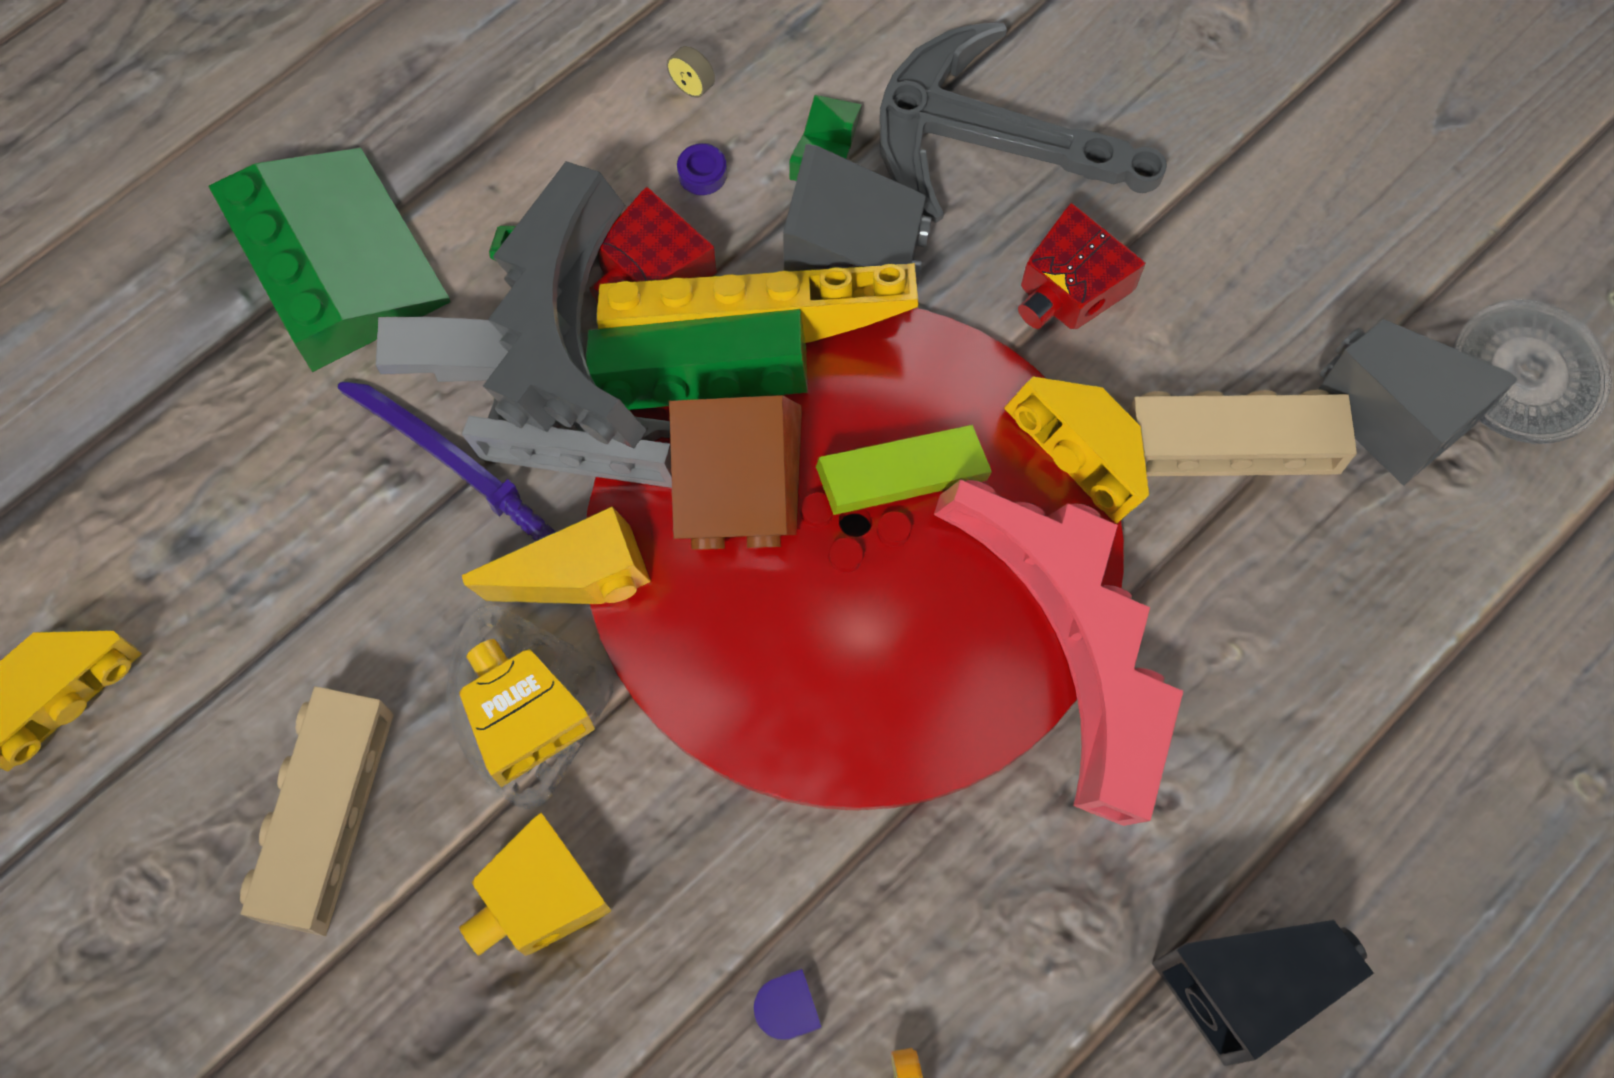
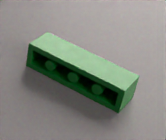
(700, 359)

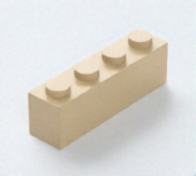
(1245, 433)
(317, 811)

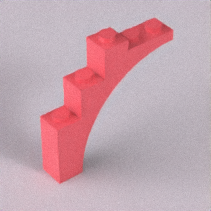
(1122, 708)

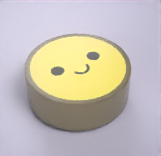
(691, 71)

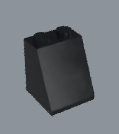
(1262, 984)

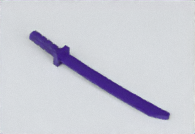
(500, 496)

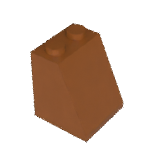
(735, 470)

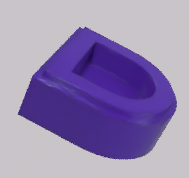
(786, 1007)

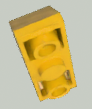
(1087, 439)
(51, 681)

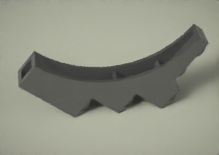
(541, 314)

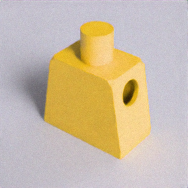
(532, 893)

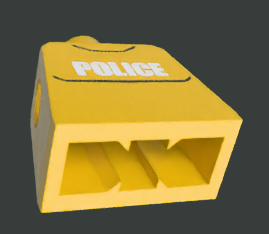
(519, 711)

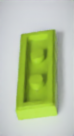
(902, 469)

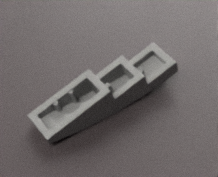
(443, 346)

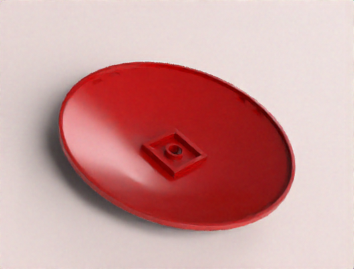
(866, 659)

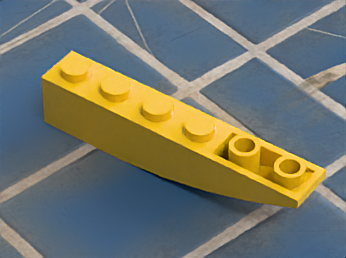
(828, 299)

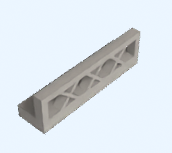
(573, 450)

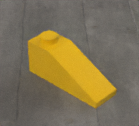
(577, 565)

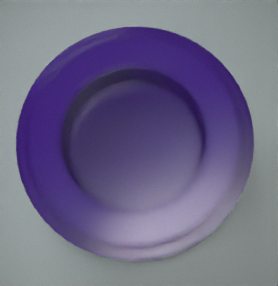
(702, 169)

